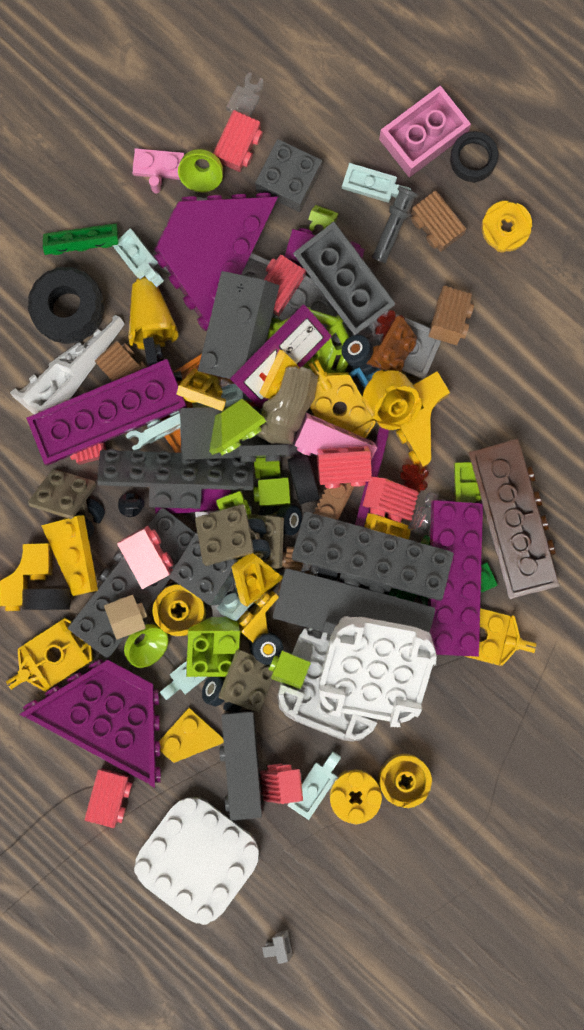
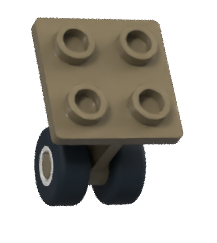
(68, 497)
(278, 523)
(230, 535)
(243, 686)

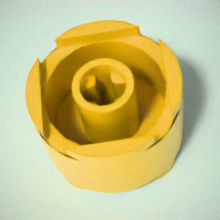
(391, 399)
(168, 601)
(418, 786)
(354, 811)

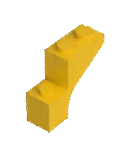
(418, 432)
(35, 563)

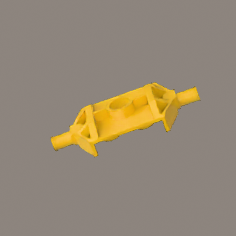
(340, 388)
(501, 638)
(34, 660)

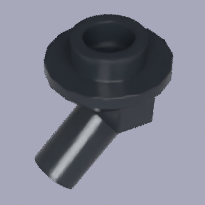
(130, 504)

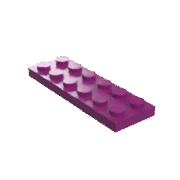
(106, 412)
(457, 616)

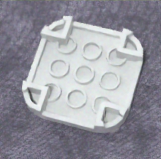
(376, 670)
(305, 705)
(197, 860)

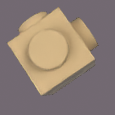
(125, 616)

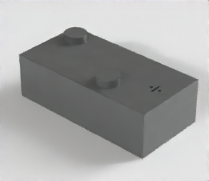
(344, 278)
(237, 323)
(242, 765)

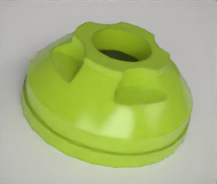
(197, 178)
(149, 649)

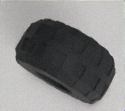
(58, 283)

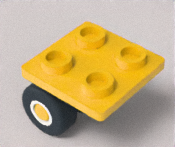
(253, 625)

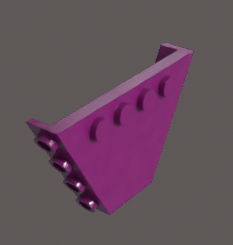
(210, 239)
(108, 716)

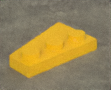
(73, 553)

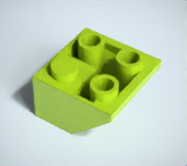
(233, 424)
(212, 647)

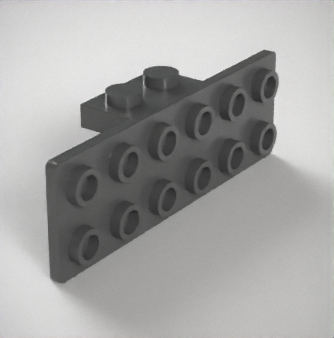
(196, 435)
(170, 478)
(372, 557)
(120, 582)
(323, 602)

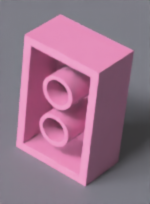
(424, 131)

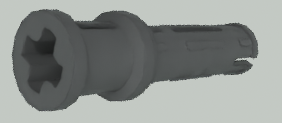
(399, 213)

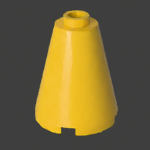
(149, 315)

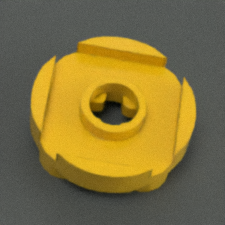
(507, 212)

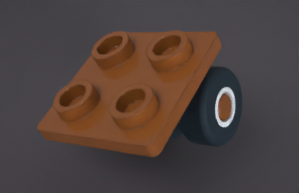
(387, 356)

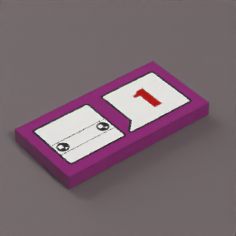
(298, 337)

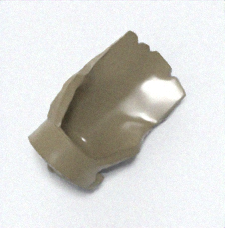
(288, 407)

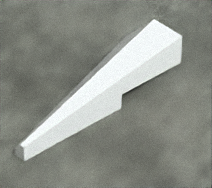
(66, 371)

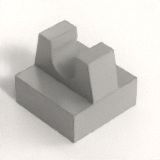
(279, 947)

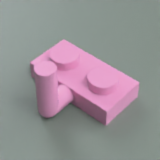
(156, 166)

